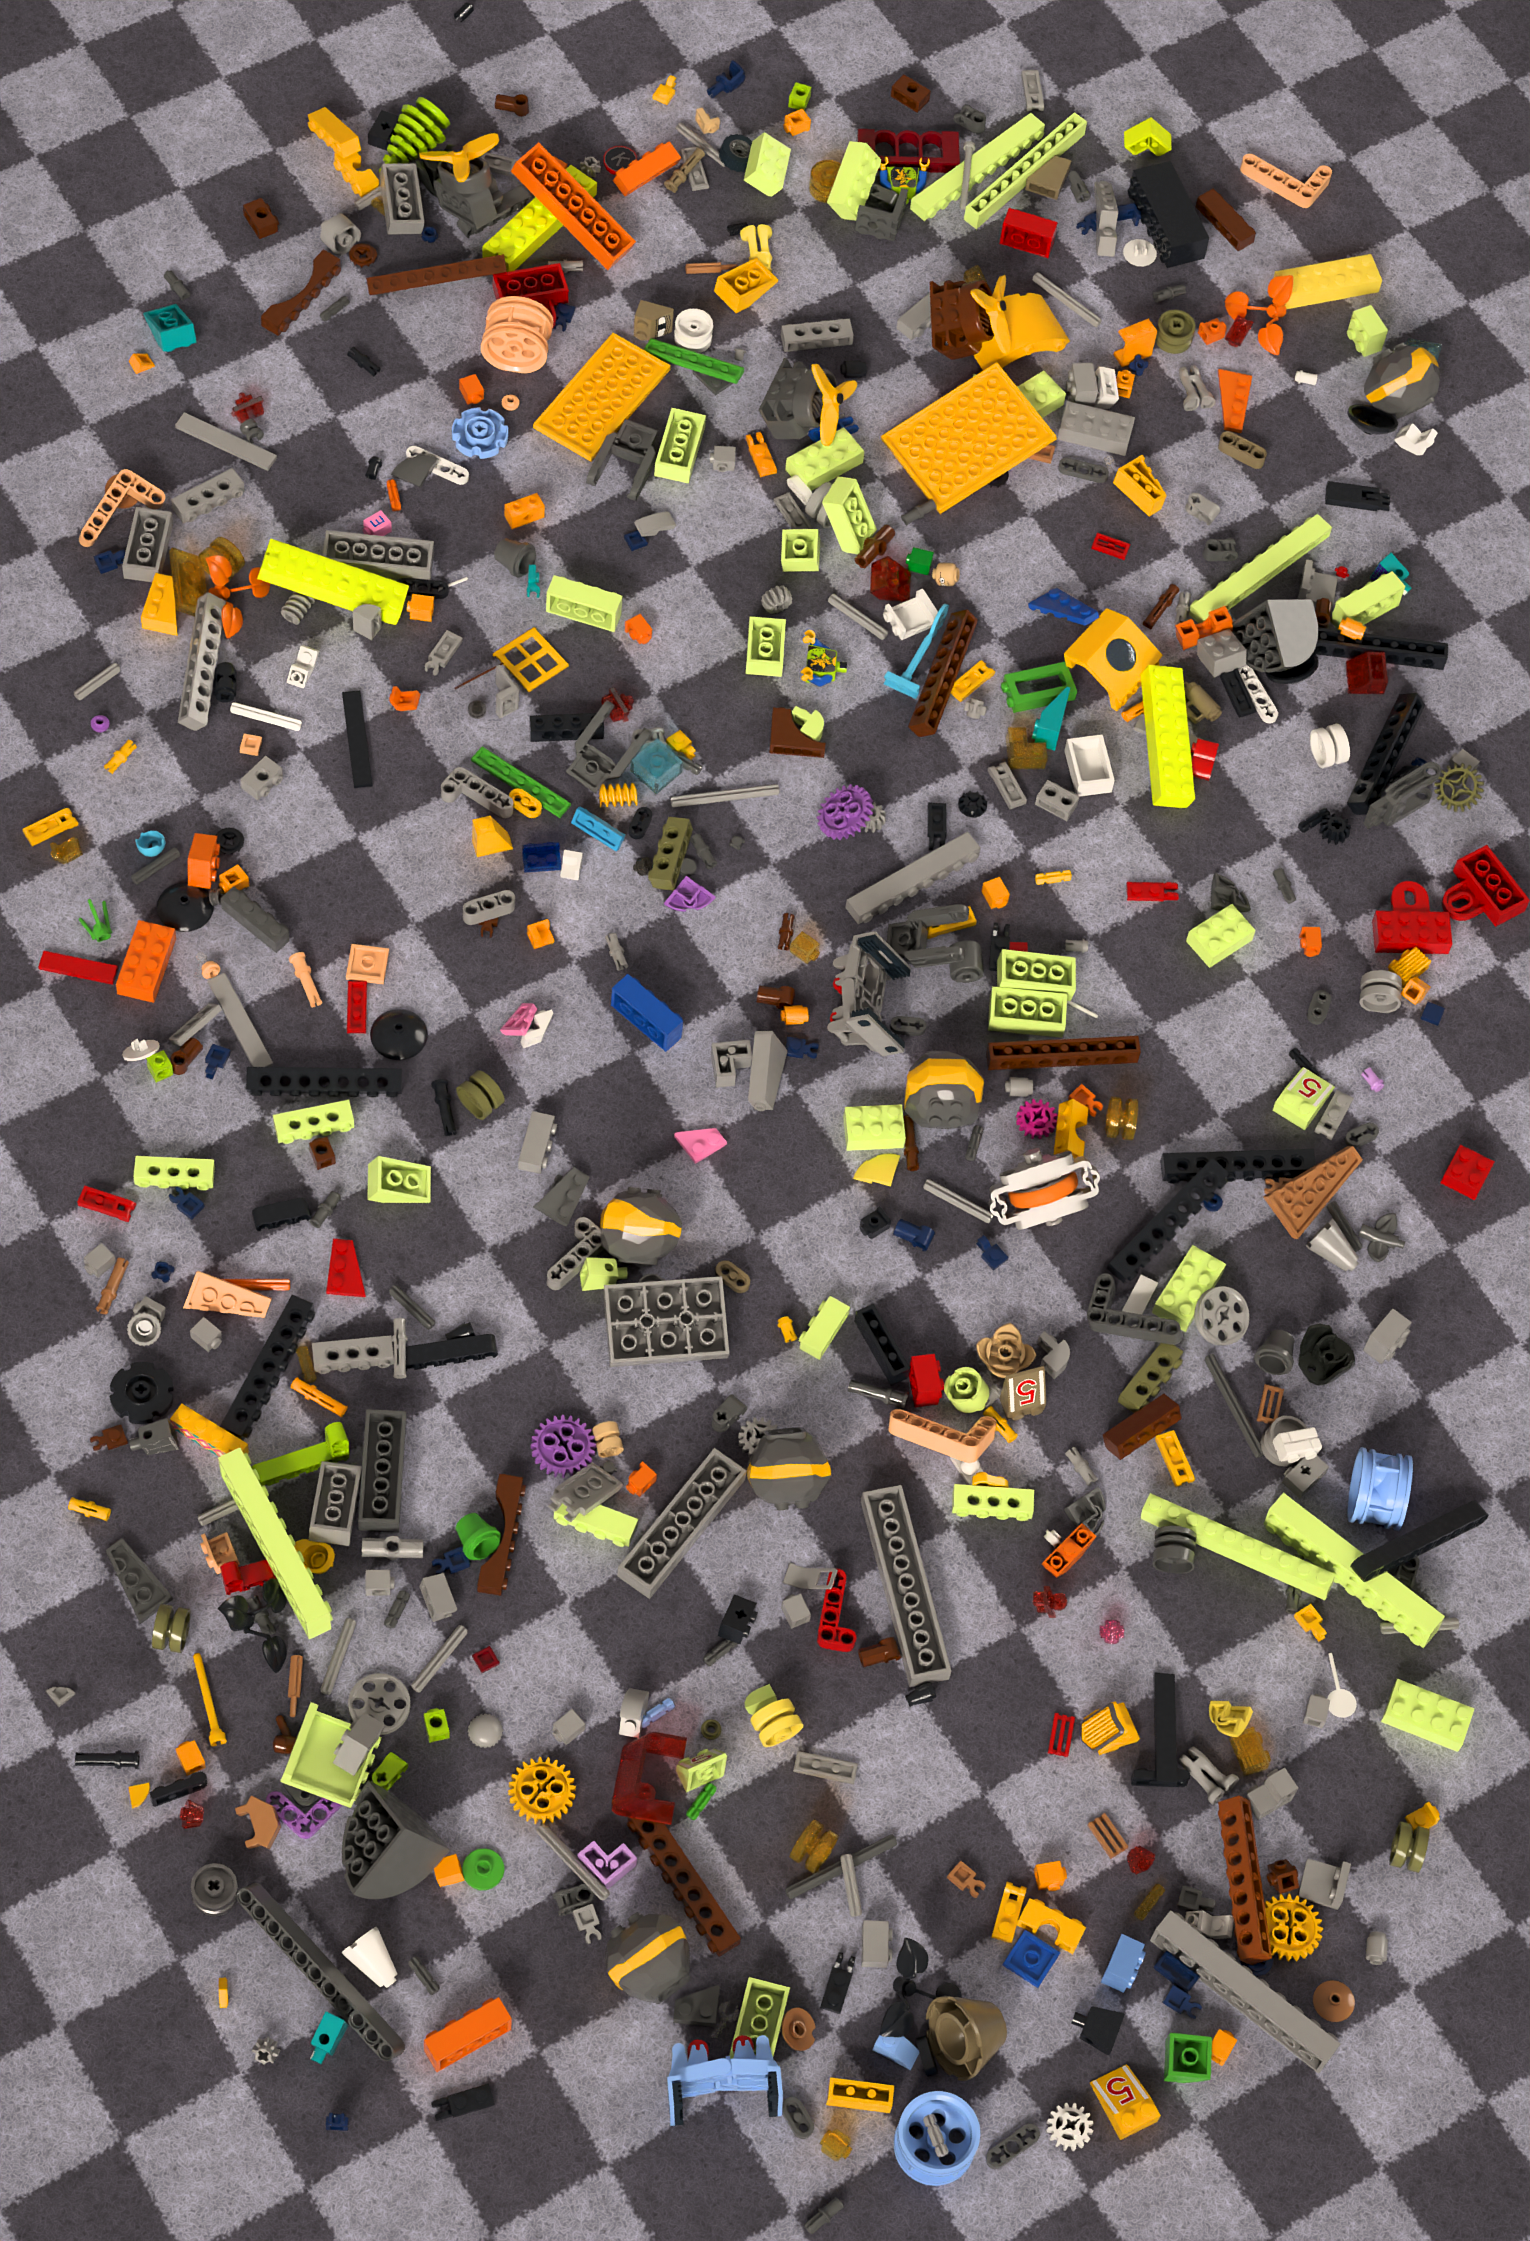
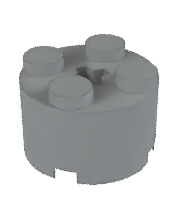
(339, 230)

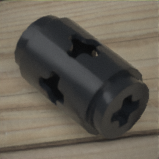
(225, 685)

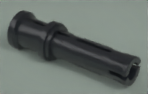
(443, 1100)
(118, 1759)

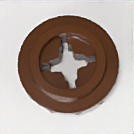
(362, 248)

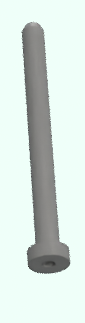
(968, 147)

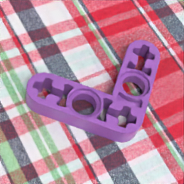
(301, 1818)

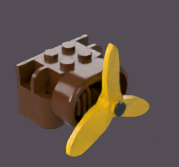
(967, 317)

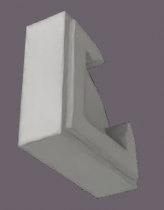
(60, 1694)

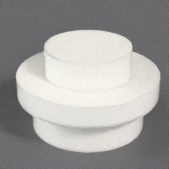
(1053, 1537)

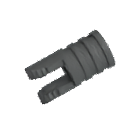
(1078, 187)

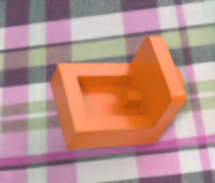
(404, 700)

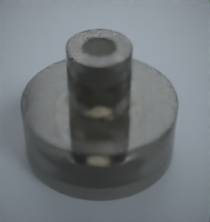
(477, 709)
(643, 866)

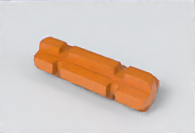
(393, 495)

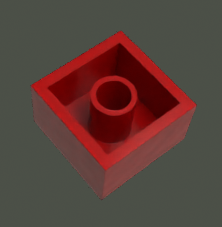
(1467, 1172)
(925, 1380)

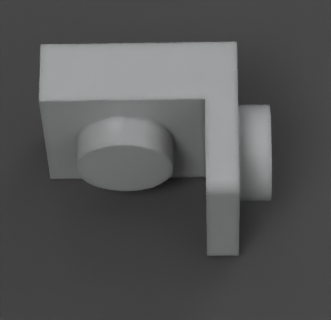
(150, 1306)

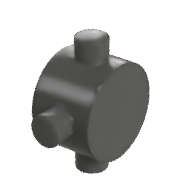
(737, 842)
(609, 1467)

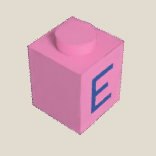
(377, 524)

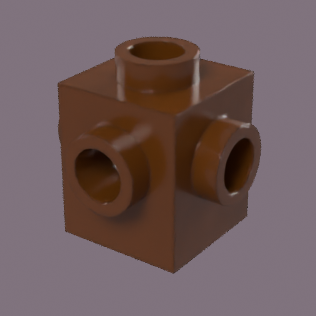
(1282, 1876)

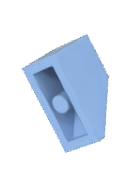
(898, 2050)

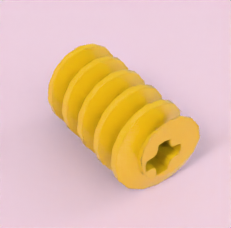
(618, 794)

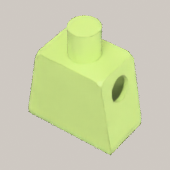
(600, 1272)

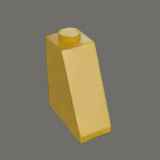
(489, 837)

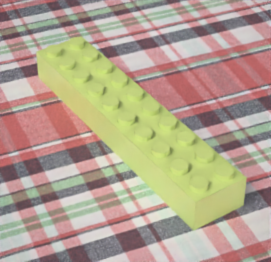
(275, 1543)
(1333, 1553)

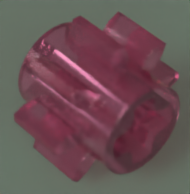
(1112, 1631)

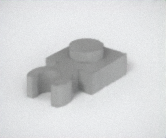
(586, 1920)

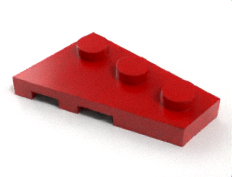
(344, 1271)

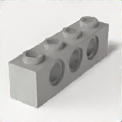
(816, 335)
(199, 496)
(360, 1347)

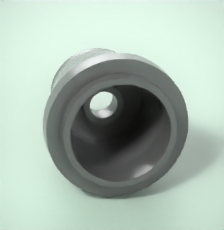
(515, 556)
(1276, 1353)

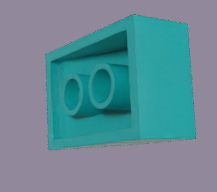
(170, 327)
(1050, 722)

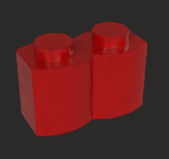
(1203, 758)

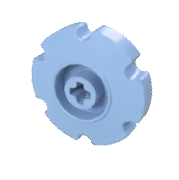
(480, 433)

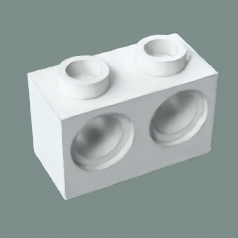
(1107, 388)

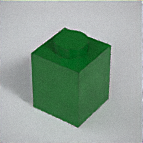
(919, 561)

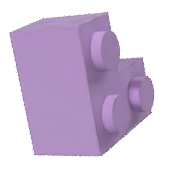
(608, 1868)

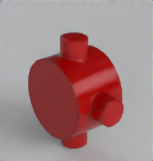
(1342, 572)

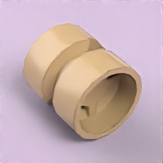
(608, 1439)

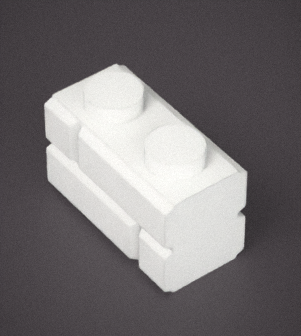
(1297, 1444)

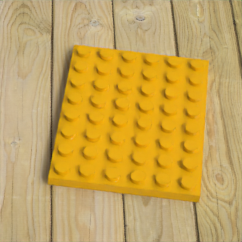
(968, 437)

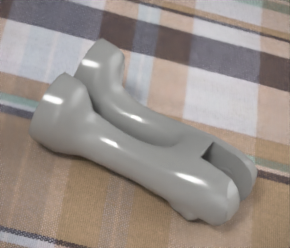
(1192, 400)
(1201, 1764)

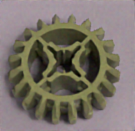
(1455, 795)

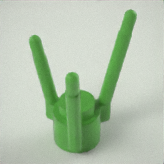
(100, 930)

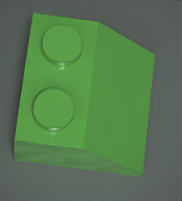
(1187, 2058)

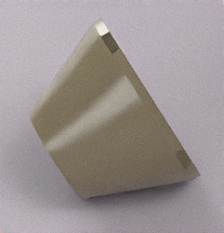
(964, 2034)

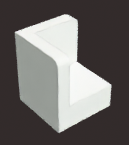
(571, 865)

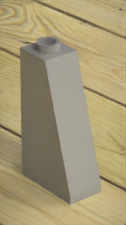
(766, 1070)

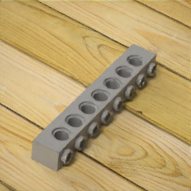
(201, 662)

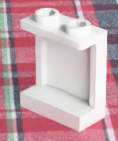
(911, 616)

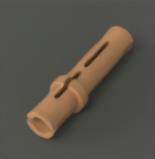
(109, 1292)

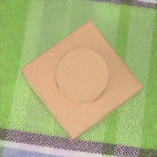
(251, 744)

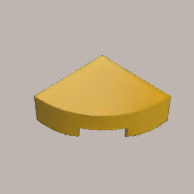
(138, 1794)
(223, 1993)

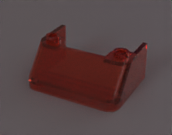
(634, 1797)

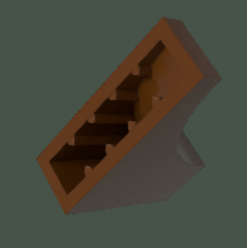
(788, 740)

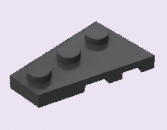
(563, 1197)

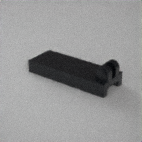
(1238, 693)

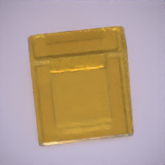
(973, 274)

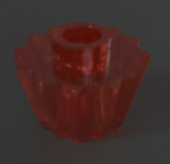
(191, 1815)
(1140, 1859)

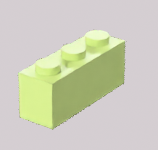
(824, 1327)

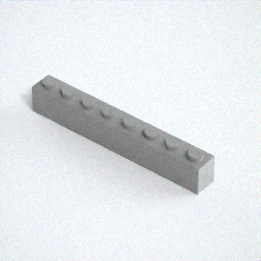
(913, 878)

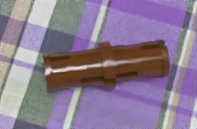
(786, 931)

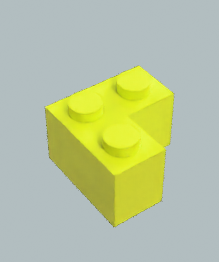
(1147, 136)

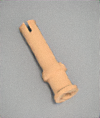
(303, 972)

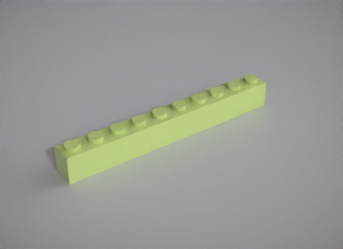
(983, 162)
(1016, 177)
(1262, 568)
(1241, 1547)

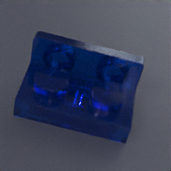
(541, 857)

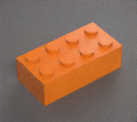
(146, 961)
(467, 2033)

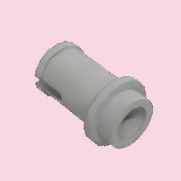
(1076, 945)
(994, 1393)

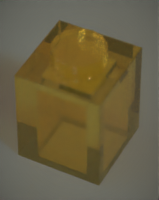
(805, 948)

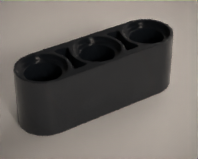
(281, 1213)

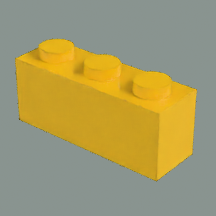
(860, 2095)

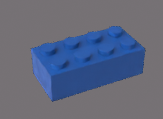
(647, 1012)

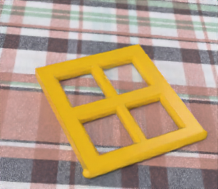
(531, 659)

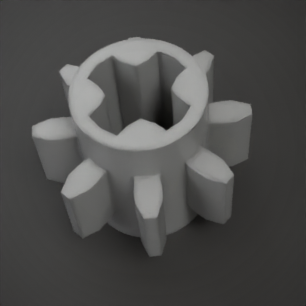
(590, 166)
(975, 708)
(266, 2050)

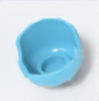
(154, 837)

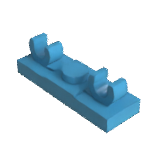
(598, 828)

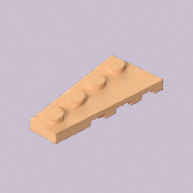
(218, 1295)

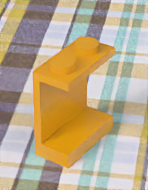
(1138, 341)

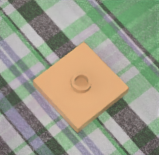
(367, 963)

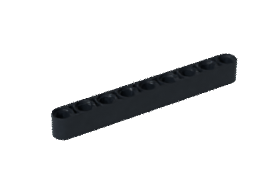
(1419, 1541)

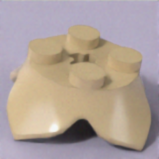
(1005, 1340)

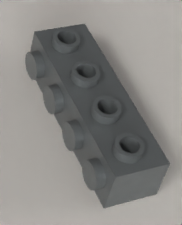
(255, 919)

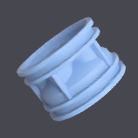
(1380, 1488)
(958, 2117)

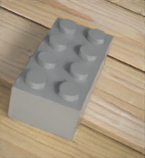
(401, 198)
(1096, 428)
(147, 544)
(335, 1503)

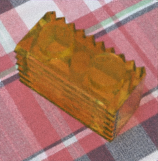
(1250, 1751)

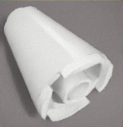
(372, 1958)

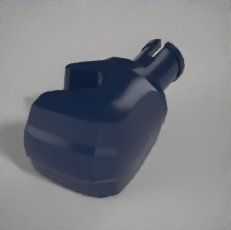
(728, 85)

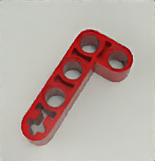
(244, 1577)
(834, 1609)

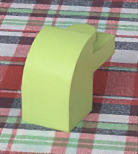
(811, 723)

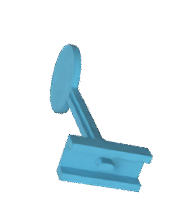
(903, 683)

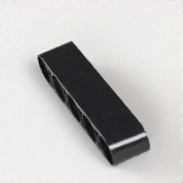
(450, 1351)

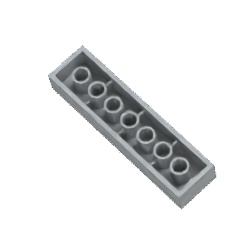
(681, 1523)

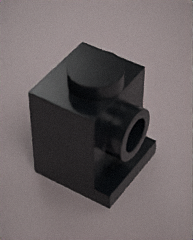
(872, 1230)

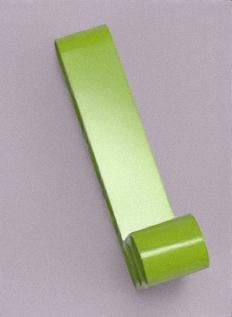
(307, 1459)

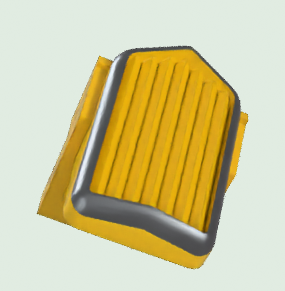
(1108, 1728)

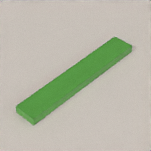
(694, 361)
(518, 779)

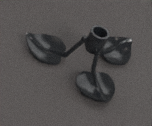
(236, 1614)
(910, 1960)

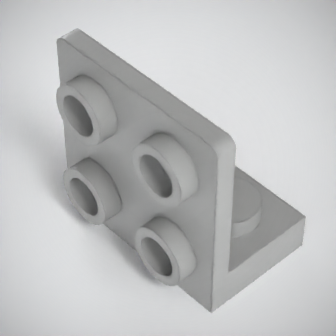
(1316, 585)
(508, 696)
(1324, 1883)

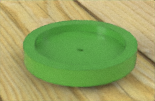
(474, 1865)

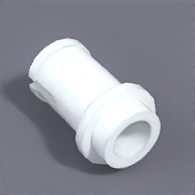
(1305, 377)

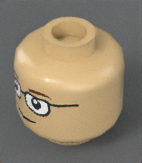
(946, 574)

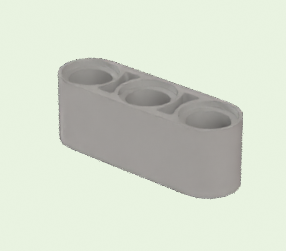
(482, 913)

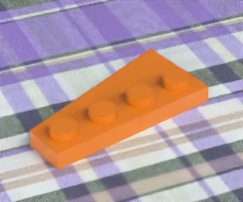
(1234, 398)

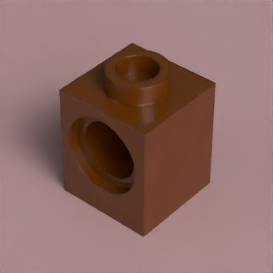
(325, 1159)

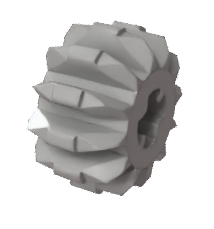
(776, 599)
(877, 819)

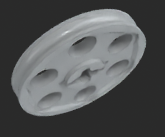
(1214, 1316)
(378, 1694)

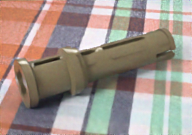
(679, 175)

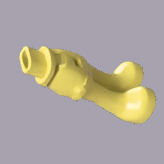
(764, 233)

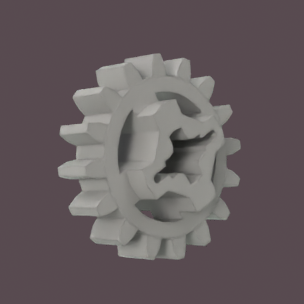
(755, 1430)

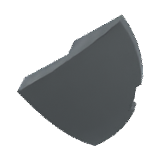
(415, 469)
(1224, 889)
(1091, 1506)

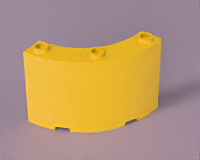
(1030, 329)

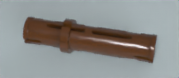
(1171, 592)
(911, 1150)

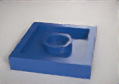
(1031, 1958)

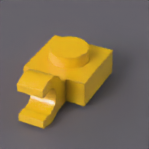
(665, 92)
(681, 743)
(1310, 1620)

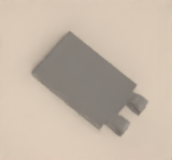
(584, 1491)

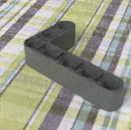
(1126, 1319)

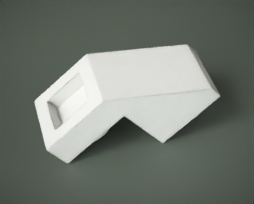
(303, 667)
(540, 1023)
(1211, 1926)

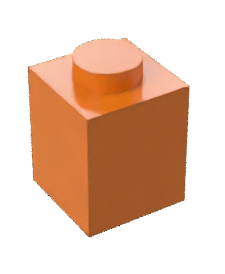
(471, 389)

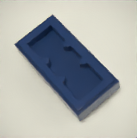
(1176, 1972)

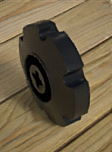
(141, 1407)

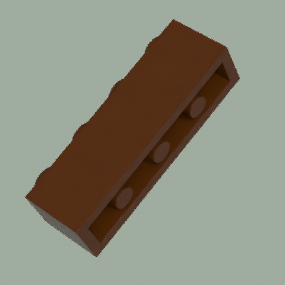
(1225, 219)
(1142, 1426)

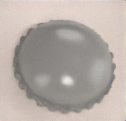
(141, 1325)
(485, 1730)

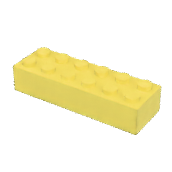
(1332, 280)

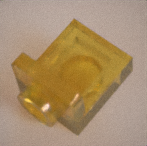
(66, 851)

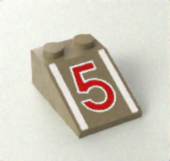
(1024, 1393)

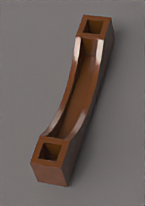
(280, 315)
(493, 1572)

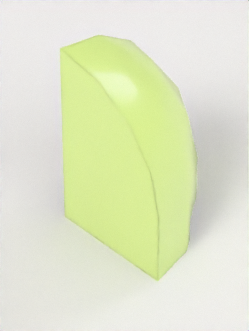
(759, 1698)

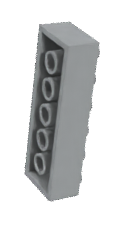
(381, 555)

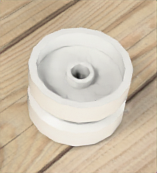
(693, 330)
(1329, 745)

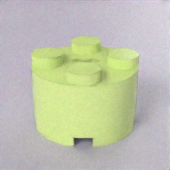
(967, 1390)

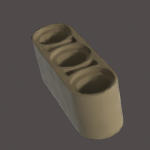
(1242, 449)

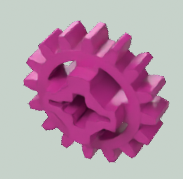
(1041, 1125)

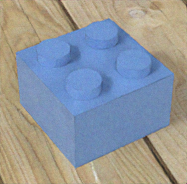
(1123, 1962)

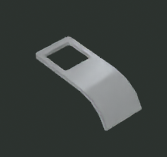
(807, 1577)

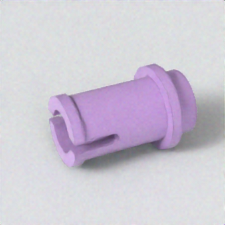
(1372, 1079)

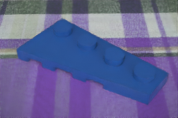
(1064, 605)

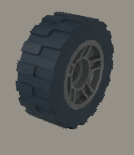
(735, 152)

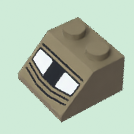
(652, 321)

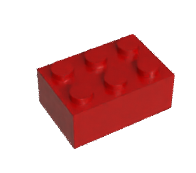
(1028, 232)

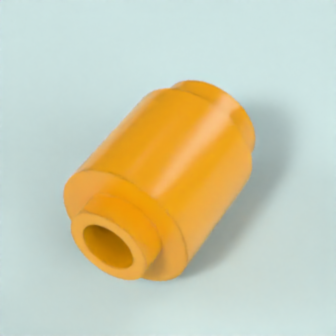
(1352, 628)
(794, 1015)

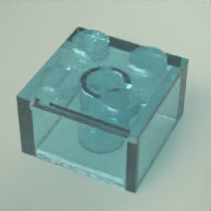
(656, 766)

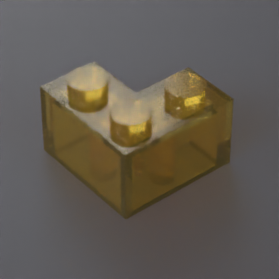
(1024, 754)

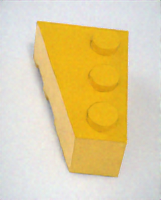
(1140, 486)
(160, 607)

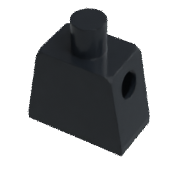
(1099, 2027)

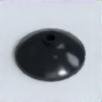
(1371, 419)
(1297, 673)
(184, 915)
(398, 1043)

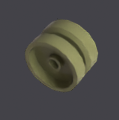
(1175, 331)
(480, 1094)
(171, 1628)
(1409, 1847)

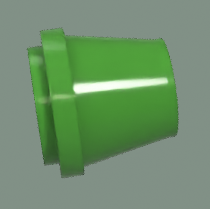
(477, 1537)

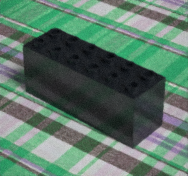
(1168, 214)

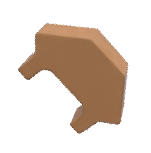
(264, 1821)

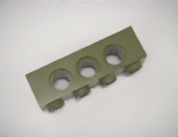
(674, 841)
(1164, 1353)

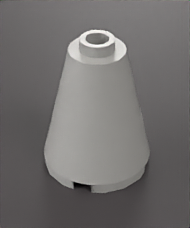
(1334, 1247)

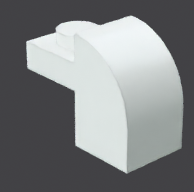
(1413, 440)

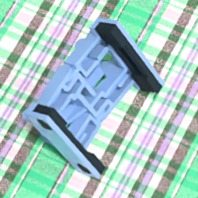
(741, 2073)

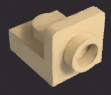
(705, 123)

